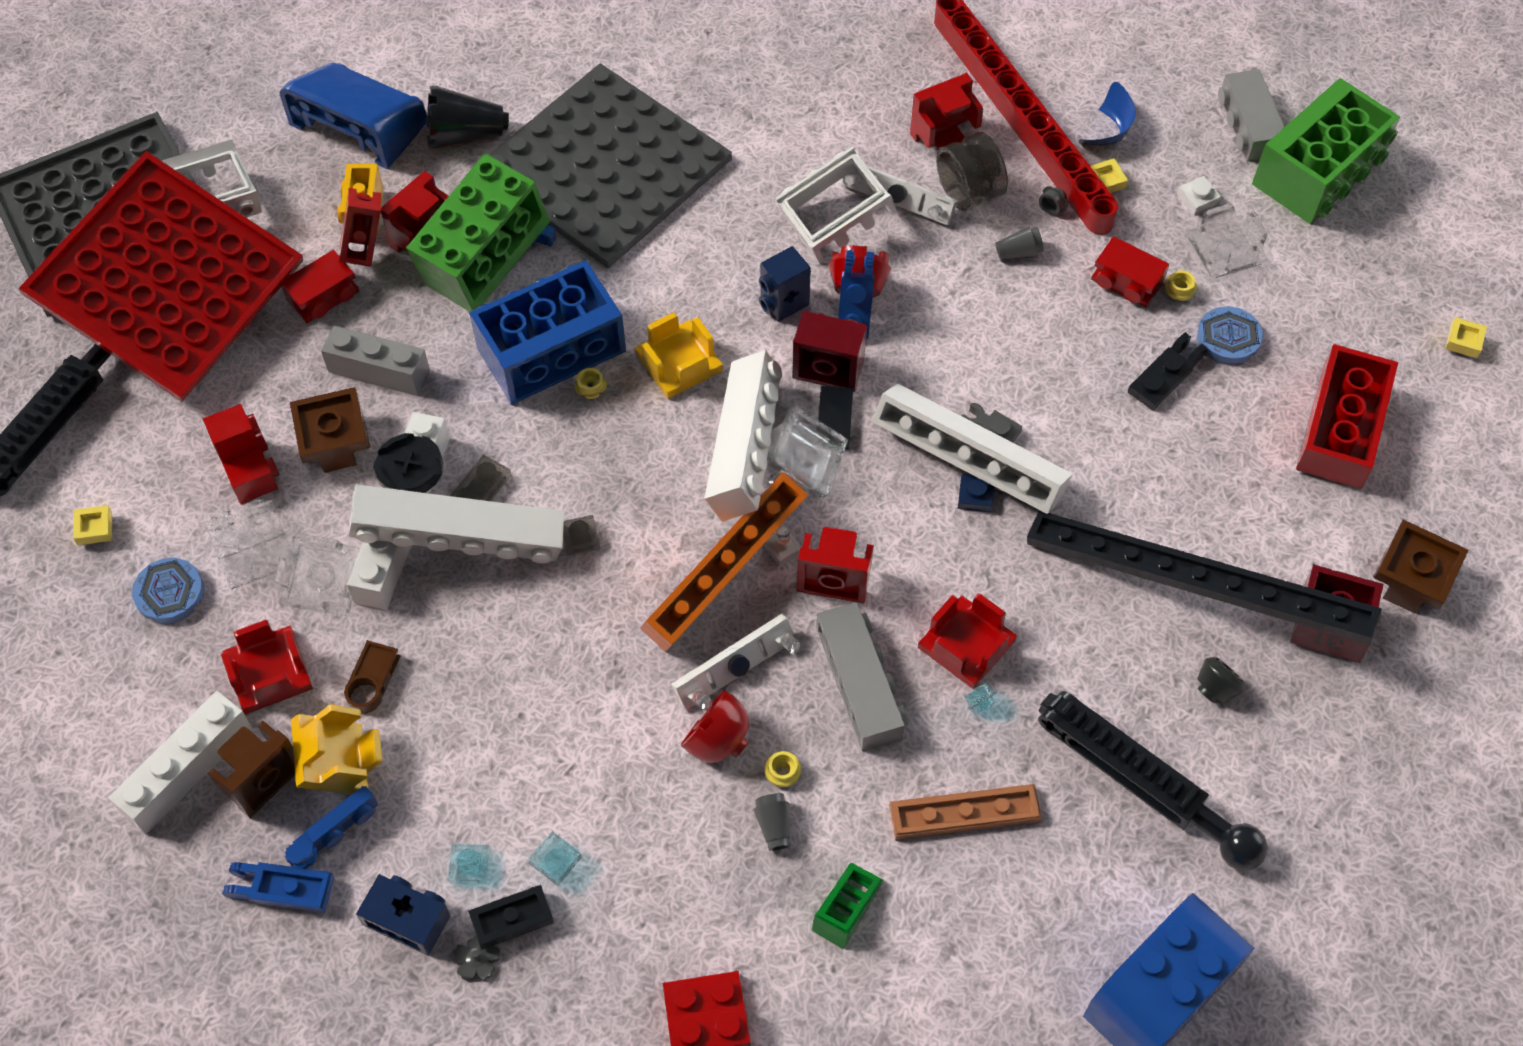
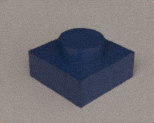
(975, 494)

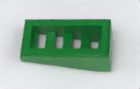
(835, 925)

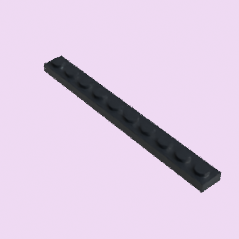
(1206, 577)

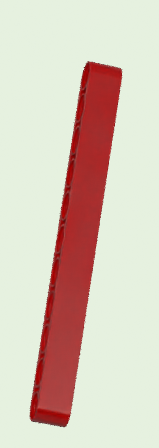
(1027, 116)

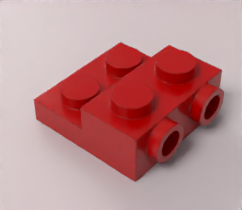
(706, 1011)

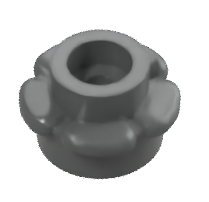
(1053, 200)

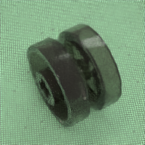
(972, 171)

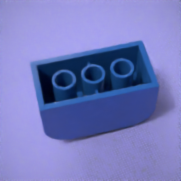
(1168, 977)

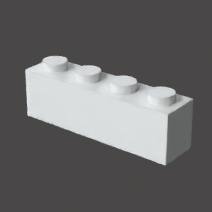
(178, 763)

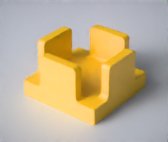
(678, 354)
(333, 751)

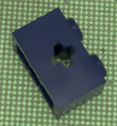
(784, 284)
(416, 930)

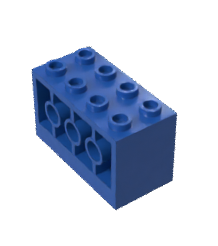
(548, 331)

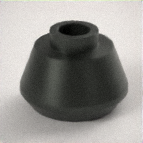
(1219, 680)

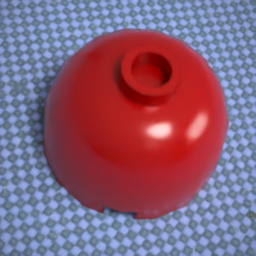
(719, 731)

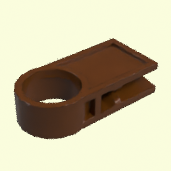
(374, 669)

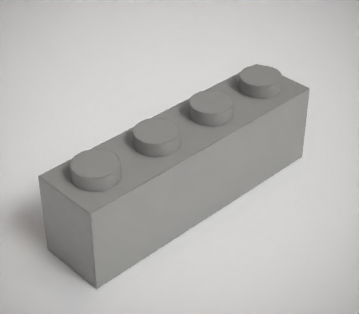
(860, 677)

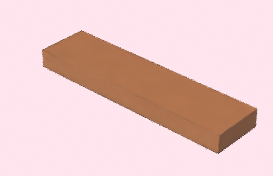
(965, 812)

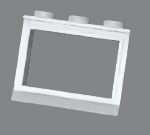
(818, 181)
(243, 199)

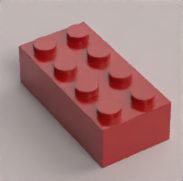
(1347, 416)

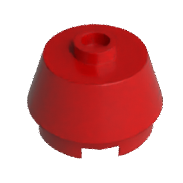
(880, 267)

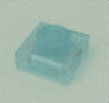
(555, 858)
(469, 864)

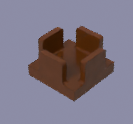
(330, 429)
(1419, 567)
(258, 765)

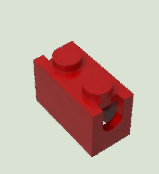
(360, 227)
(1130, 271)
(320, 286)

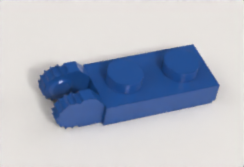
(857, 291)
(330, 828)
(281, 886)

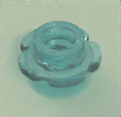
(981, 698)

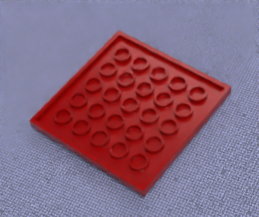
(162, 275)

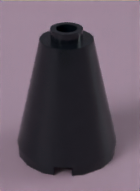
(462, 118)

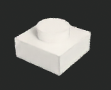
(1199, 195)

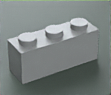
(1250, 111)
(375, 360)

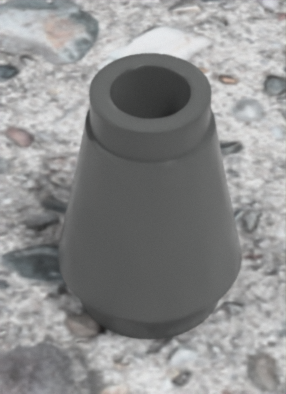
(1020, 244)
(774, 820)

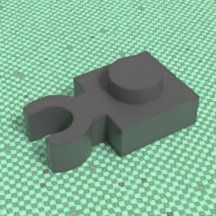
(995, 422)

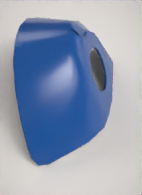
(1121, 109)

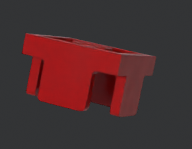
(942, 108)
(411, 210)
(833, 567)
(968, 637)
(265, 666)

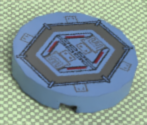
(1230, 335)
(168, 590)

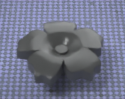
(474, 960)

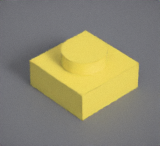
(1111, 175)
(1466, 337)
(92, 525)

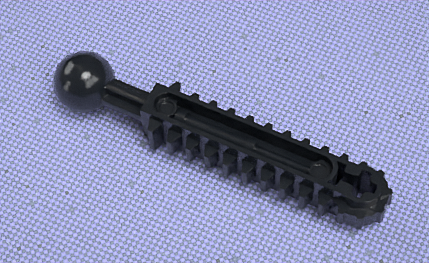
(48, 413)
(1148, 777)

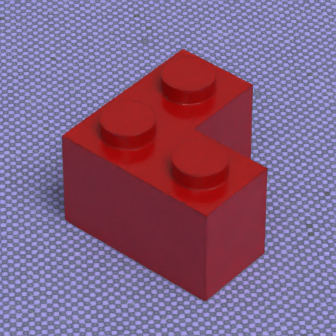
(241, 452)

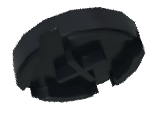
(408, 463)

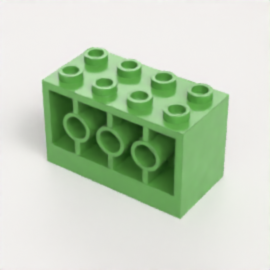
(1326, 151)
(479, 233)

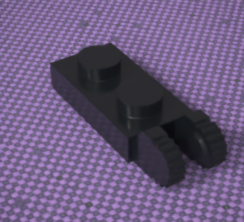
(1166, 373)

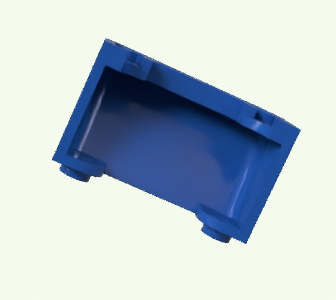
(357, 106)

